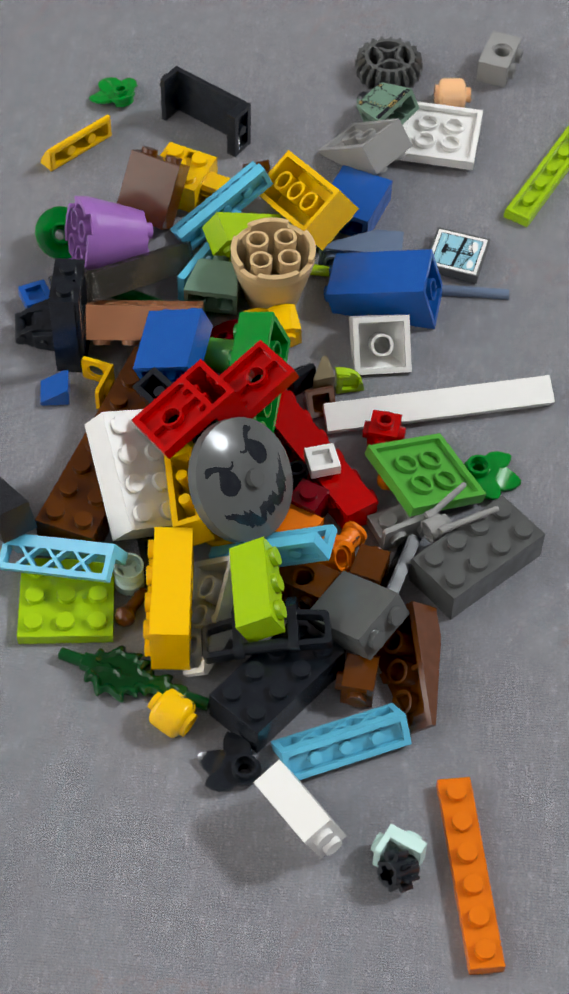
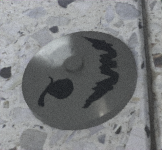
(240, 479)

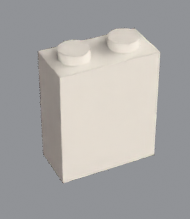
(300, 810)

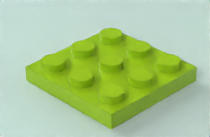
(65, 608)

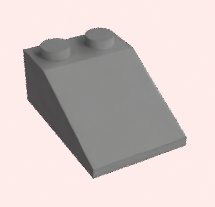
(369, 145)

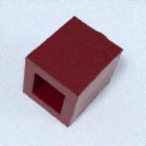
(311, 498)

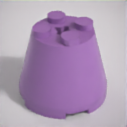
(105, 231)

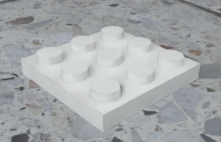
(443, 135)

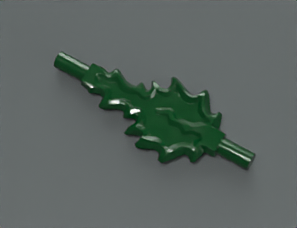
(125, 674)

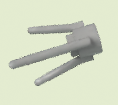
(438, 525)

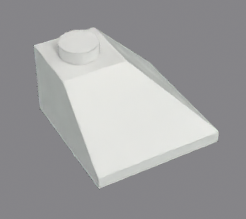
(380, 344)

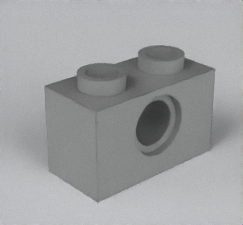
(499, 59)

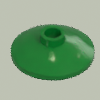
(47, 224)

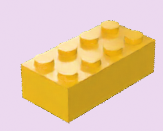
(308, 199)
(169, 598)

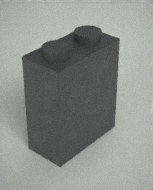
(360, 614)

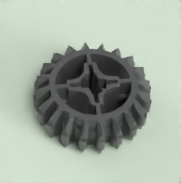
(389, 63)

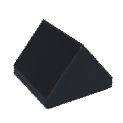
(305, 381)

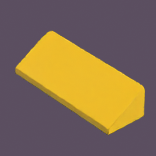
(77, 143)

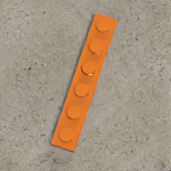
(470, 876)

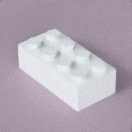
(129, 475)

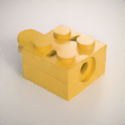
(201, 178)

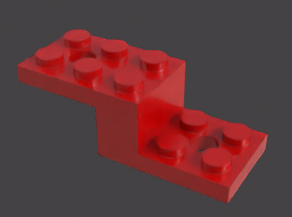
(205, 396)

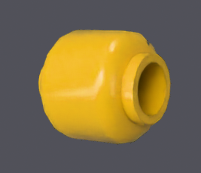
(172, 713)

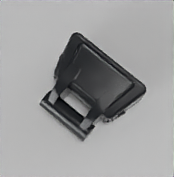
(34, 327)

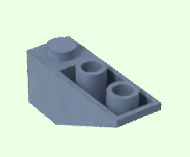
(365, 242)

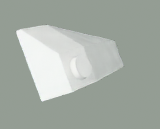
(210, 604)

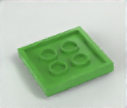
(423, 473)

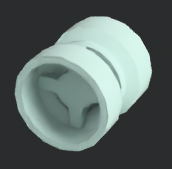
(131, 576)

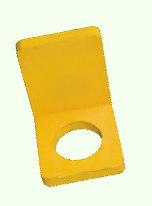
(105, 381)

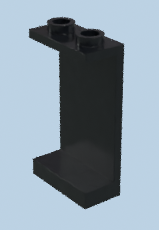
(207, 104)

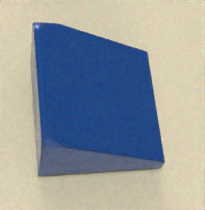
(55, 389)

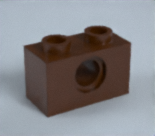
(306, 582)

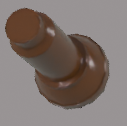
(126, 614)

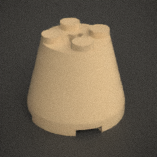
(272, 261)

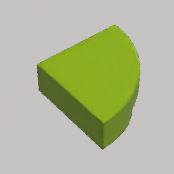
(347, 380)

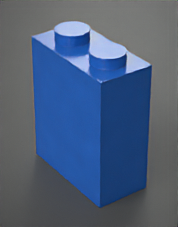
(368, 193)
(173, 342)

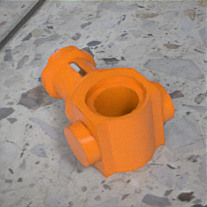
(344, 547)

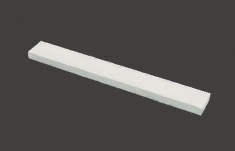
(442, 403)

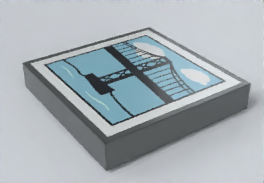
(459, 254)

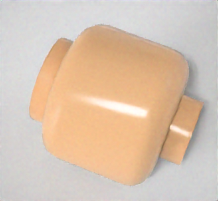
(452, 92)

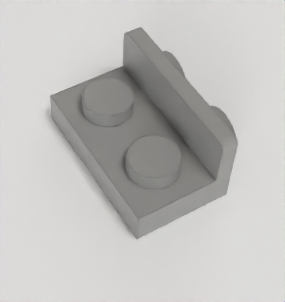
(394, 526)

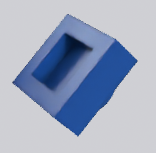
(33, 293)

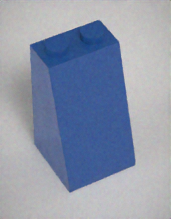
(386, 285)

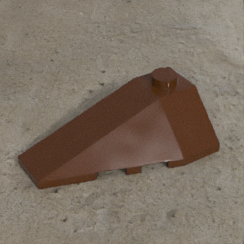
(412, 666)

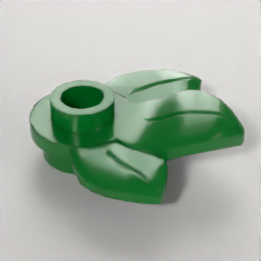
(115, 91)
(493, 473)

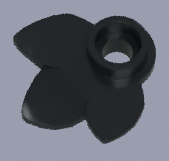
(226, 764)

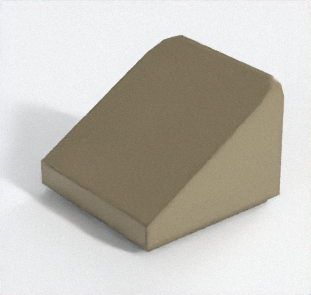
(324, 374)

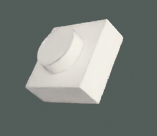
(322, 460)

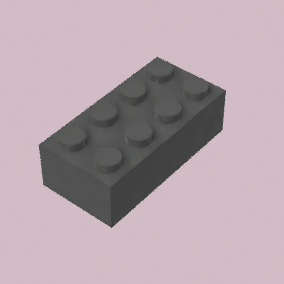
(476, 558)

